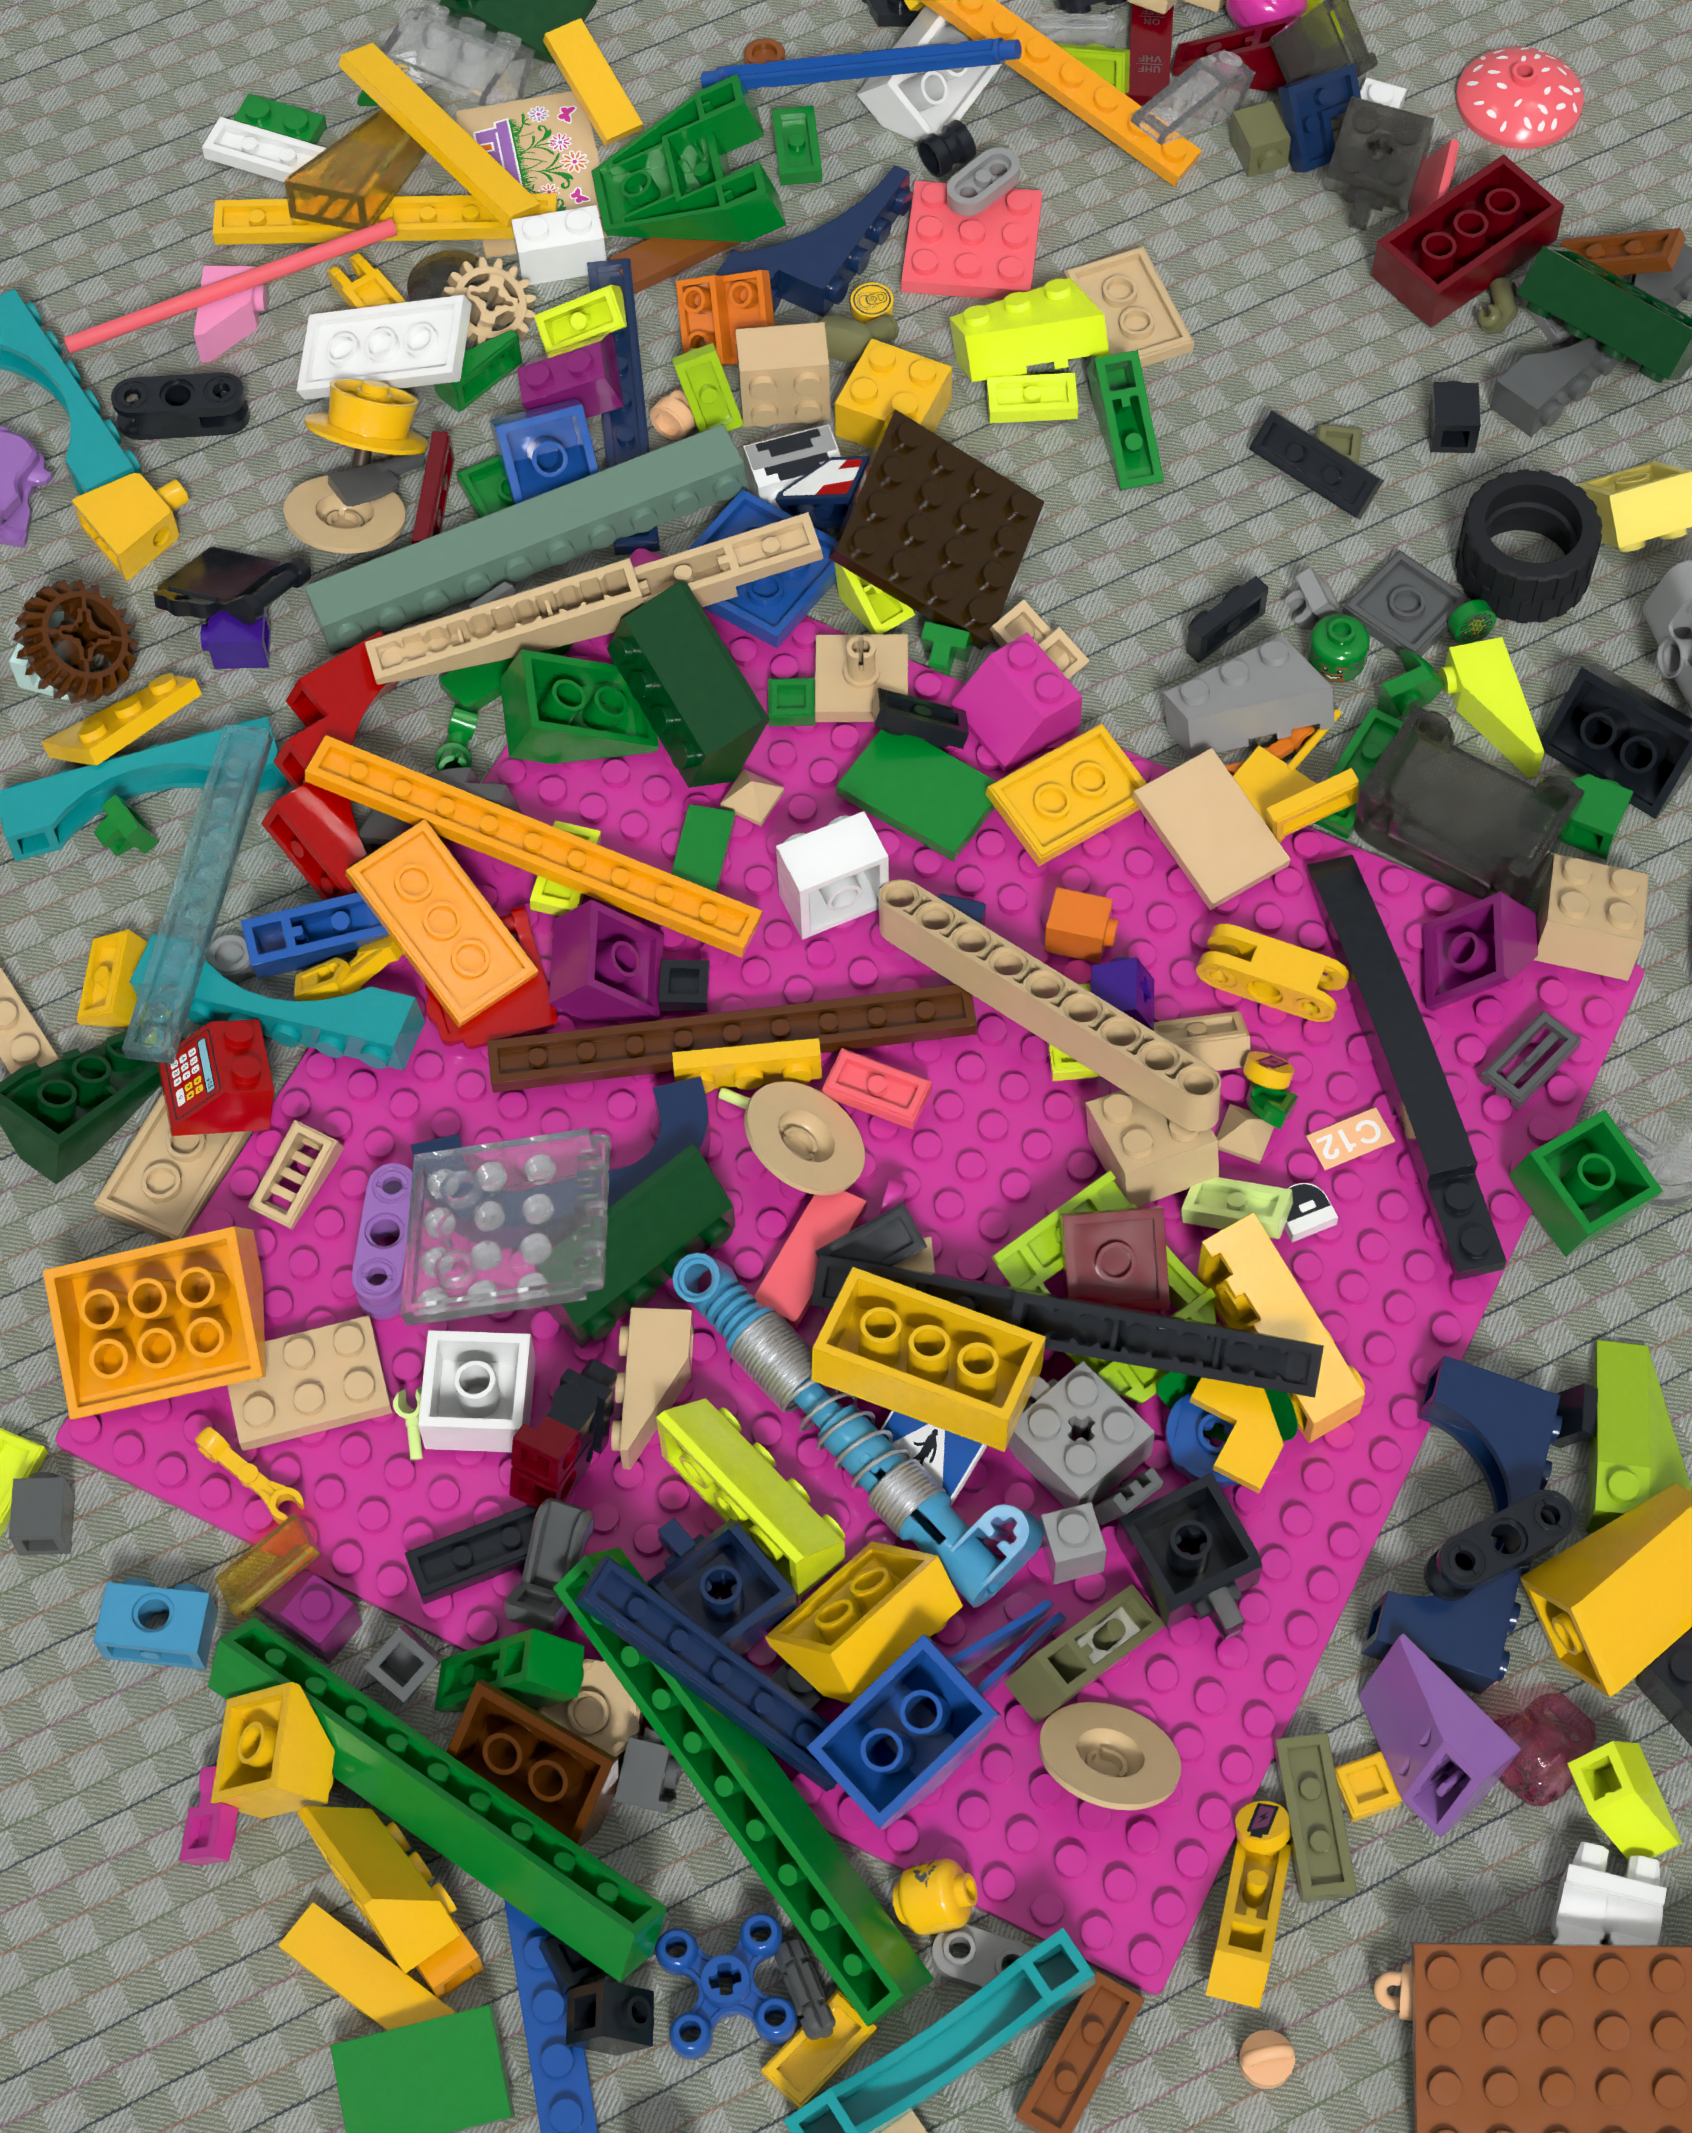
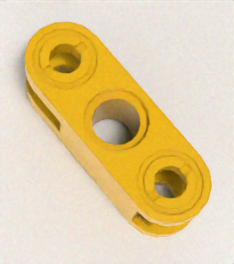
(1271, 972)

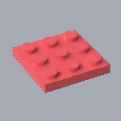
(972, 254)

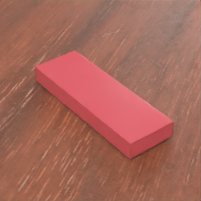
(792, 1276)

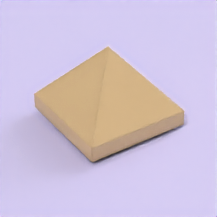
(752, 797)
(1244, 1134)

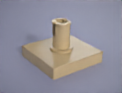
(852, 670)

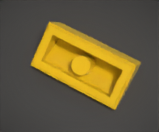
(106, 991)

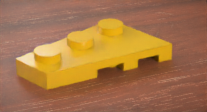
(123, 722)

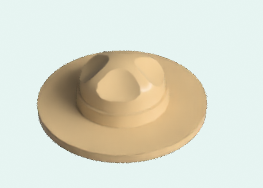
(324, 522)
(804, 1138)
(1109, 1756)

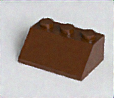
(536, 1762)

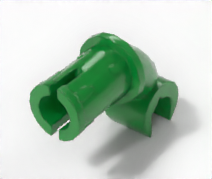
(460, 729)

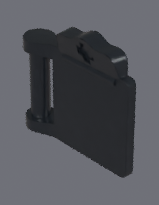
(224, 582)

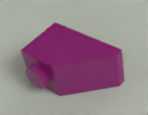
(313, 1614)

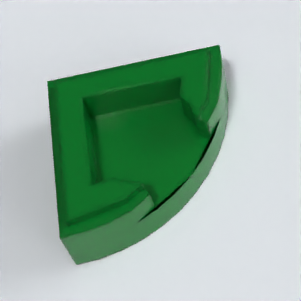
(1271, 1104)

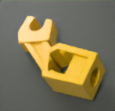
(341, 978)

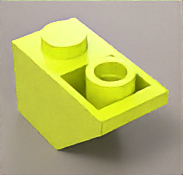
(1625, 1799)

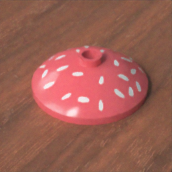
(1519, 97)

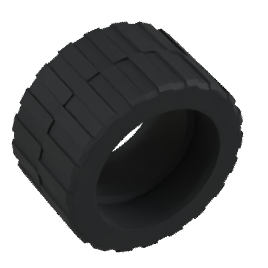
(1535, 504)

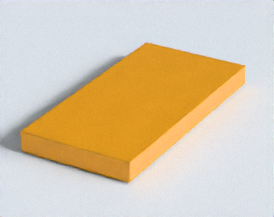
(441, 923)

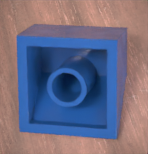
(544, 448)

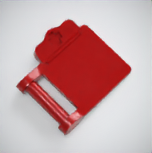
(516, 1015)

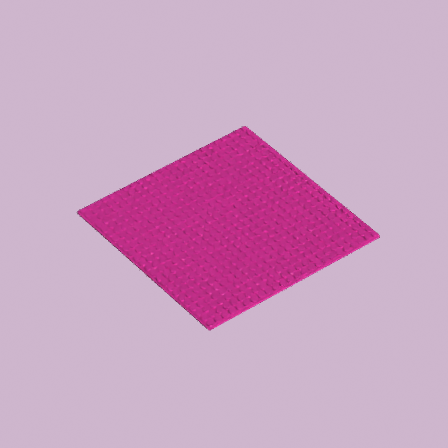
(980, 1170)

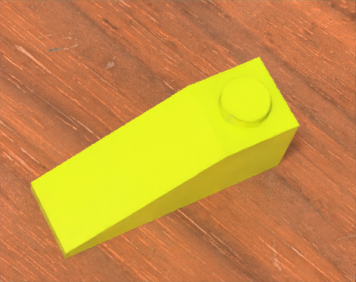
(1492, 700)

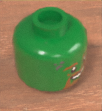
(1339, 647)

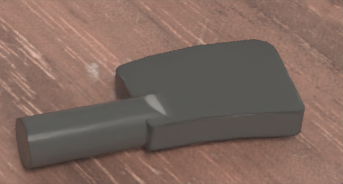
(372, 480)

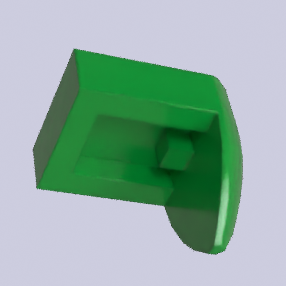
(1412, 688)

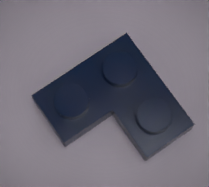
(1308, 110)

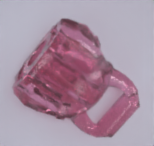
(1541, 1767)

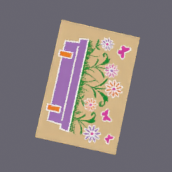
(543, 146)

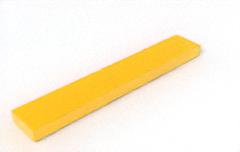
(438, 134)

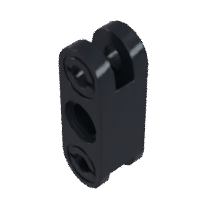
(181, 406)
(1472, 1562)

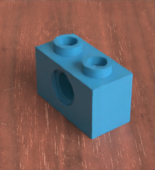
(178, 1643)

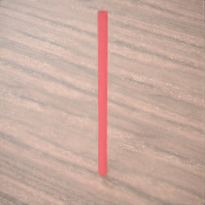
(229, 286)

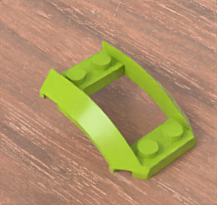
(1038, 1256)

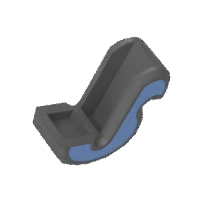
(553, 1550)

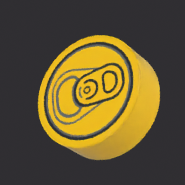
(871, 301)

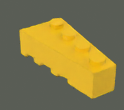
(1263, 1297)

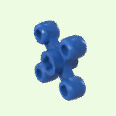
(706, 1974)

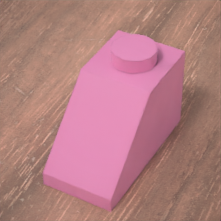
(228, 319)

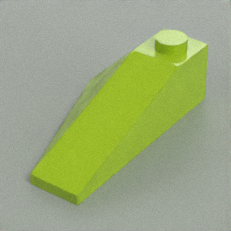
(1634, 1437)

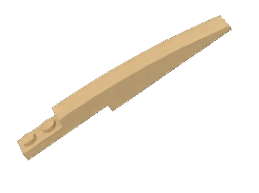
(589, 602)

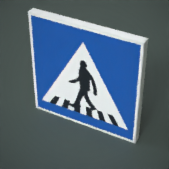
(940, 1452)

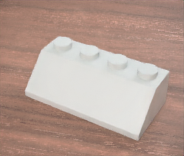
(925, 100)

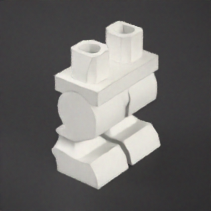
(1606, 1905)

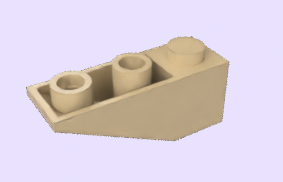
(656, 1372)

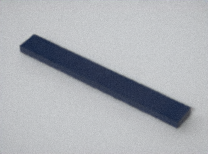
(625, 427)

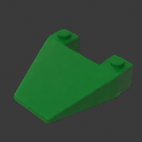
(679, 178)

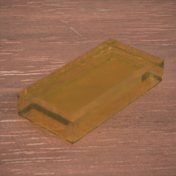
(267, 1566)

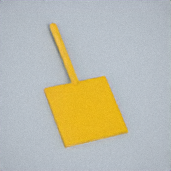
(1271, 780)

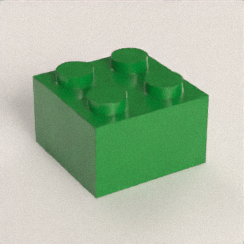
(1585, 1182)

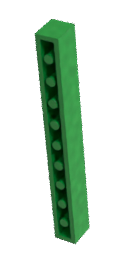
(454, 1807)
(766, 1822)

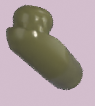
(1502, 311)

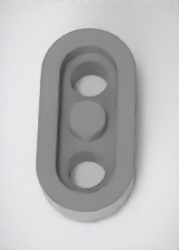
(976, 186)
(983, 1962)

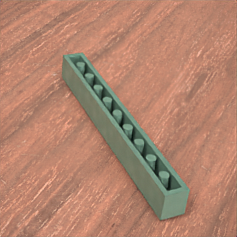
(526, 538)

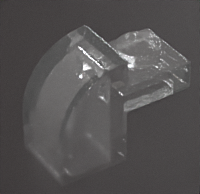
(1668, 1164)

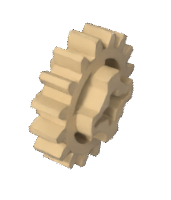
(494, 289)

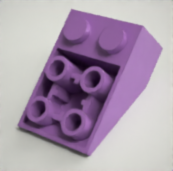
(1433, 1737)

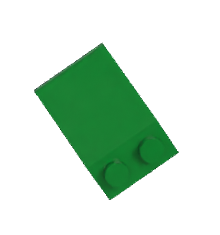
(571, 711)

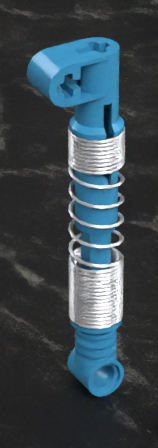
(897, 1487)

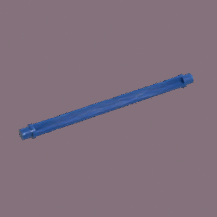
(869, 63)

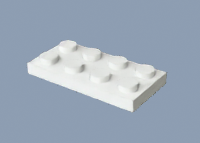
(386, 343)

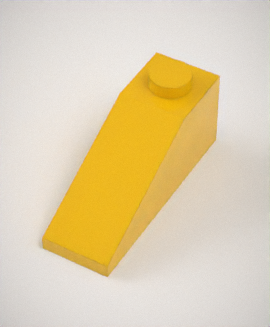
(1248, 1926)

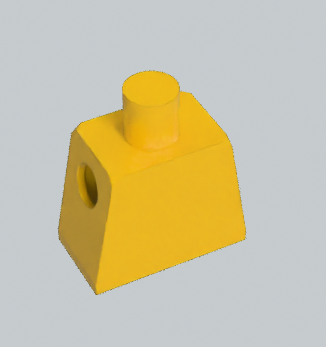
(131, 520)

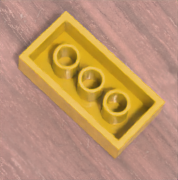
(928, 1358)

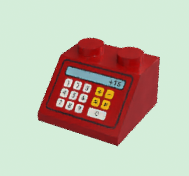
(219, 1081)

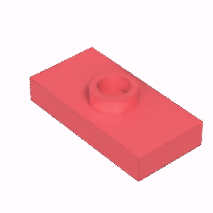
(877, 1089)

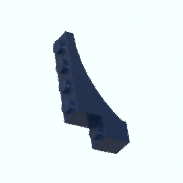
(821, 264)

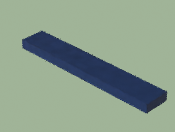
(705, 1666)

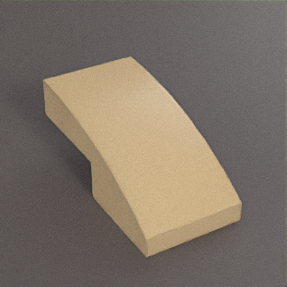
(1055, 644)

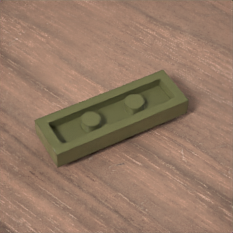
(1315, 1818)

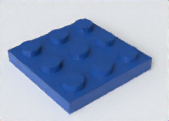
(779, 602)

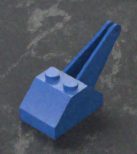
(921, 1719)

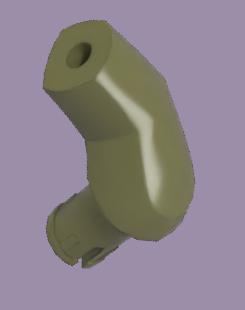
(850, 337)

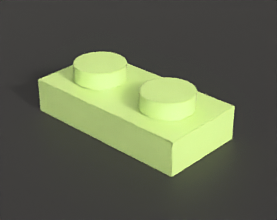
(1225, 1201)

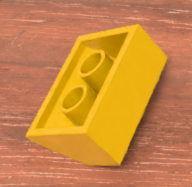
(865, 1619)
(384, 1881)

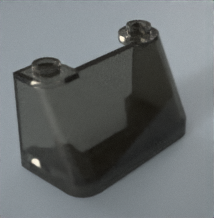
(1462, 814)

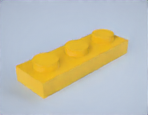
(750, 1065)

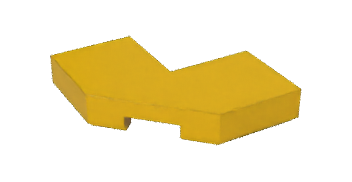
(1255, 1437)

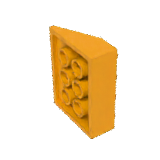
(158, 1321)

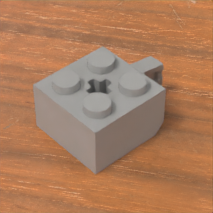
(1081, 1409)

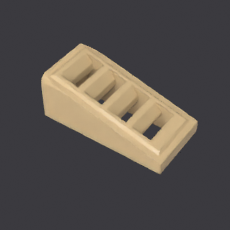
(289, 1151)

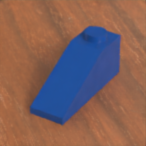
(309, 934)

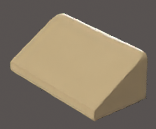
(1214, 1039)

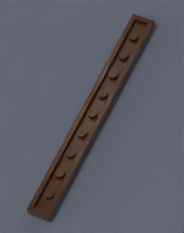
(649, 1045)

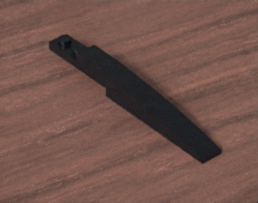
(1408, 1068)
(1109, 1330)

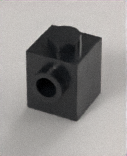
(610, 2018)

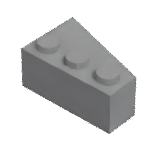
(1249, 698)

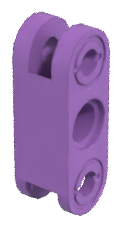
(376, 1268)

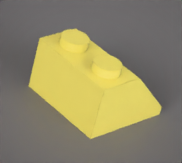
(1642, 504)

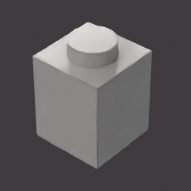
(1073, 1543)

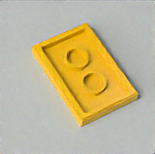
(1068, 794)

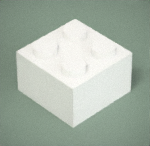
(831, 874)
(476, 1390)

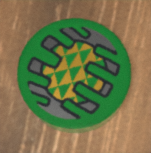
(1471, 621)

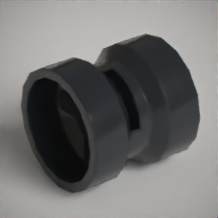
(946, 148)

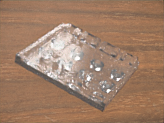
(506, 1226)

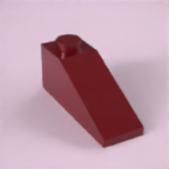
(1249, 43)

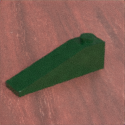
(72, 1107)

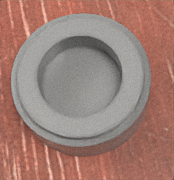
(230, 957)

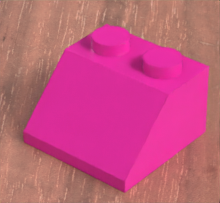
(1019, 703)

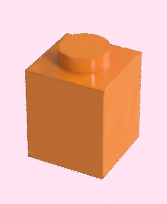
(1080, 925)

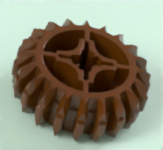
(64, 653)

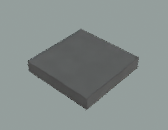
(1405, 605)

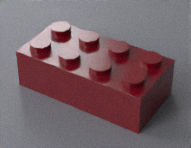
(1467, 240)

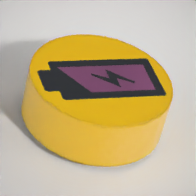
(1268, 1070)
(1262, 1827)

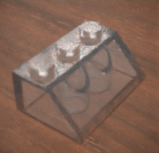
(459, 55)

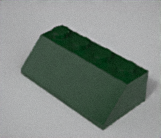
(1611, 311)
(688, 687)
(648, 1233)

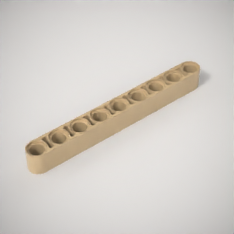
(1050, 1005)

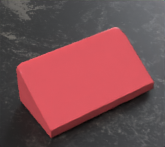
(1435, 177)

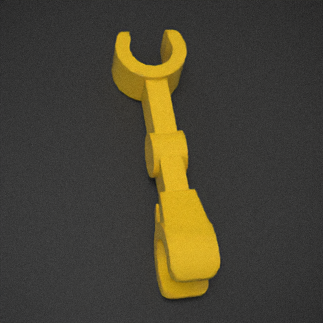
(217, 1450)

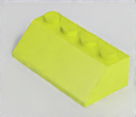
(745, 1487)

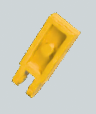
(368, 290)

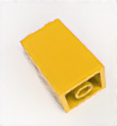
(1619, 1592)

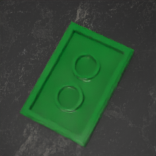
(919, 791)
(425, 2076)

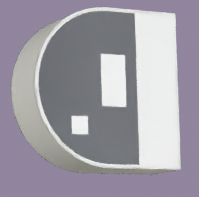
(1309, 1212)

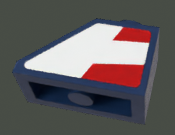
(825, 491)

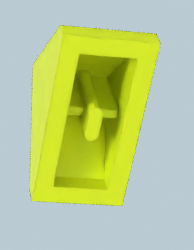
(869, 604)

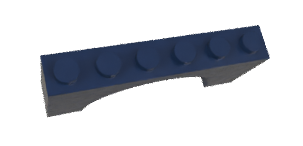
(1508, 1436)

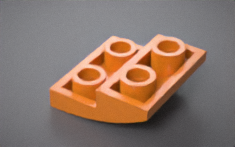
(719, 305)

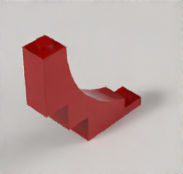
(311, 822)

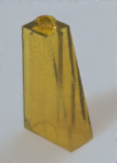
(355, 176)

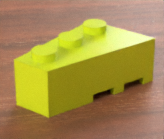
(1028, 330)

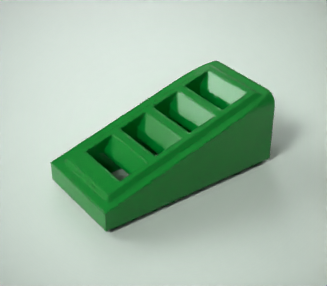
(482, 370)

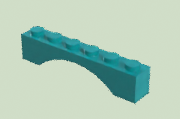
(94, 444)
(50, 810)
(364, 1025)
(953, 2045)

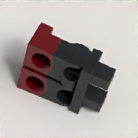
(560, 1450)

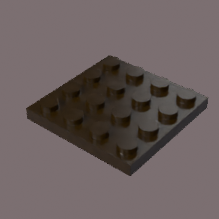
(936, 529)

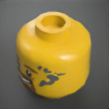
(934, 1896)

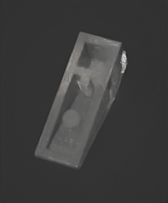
(1196, 98)

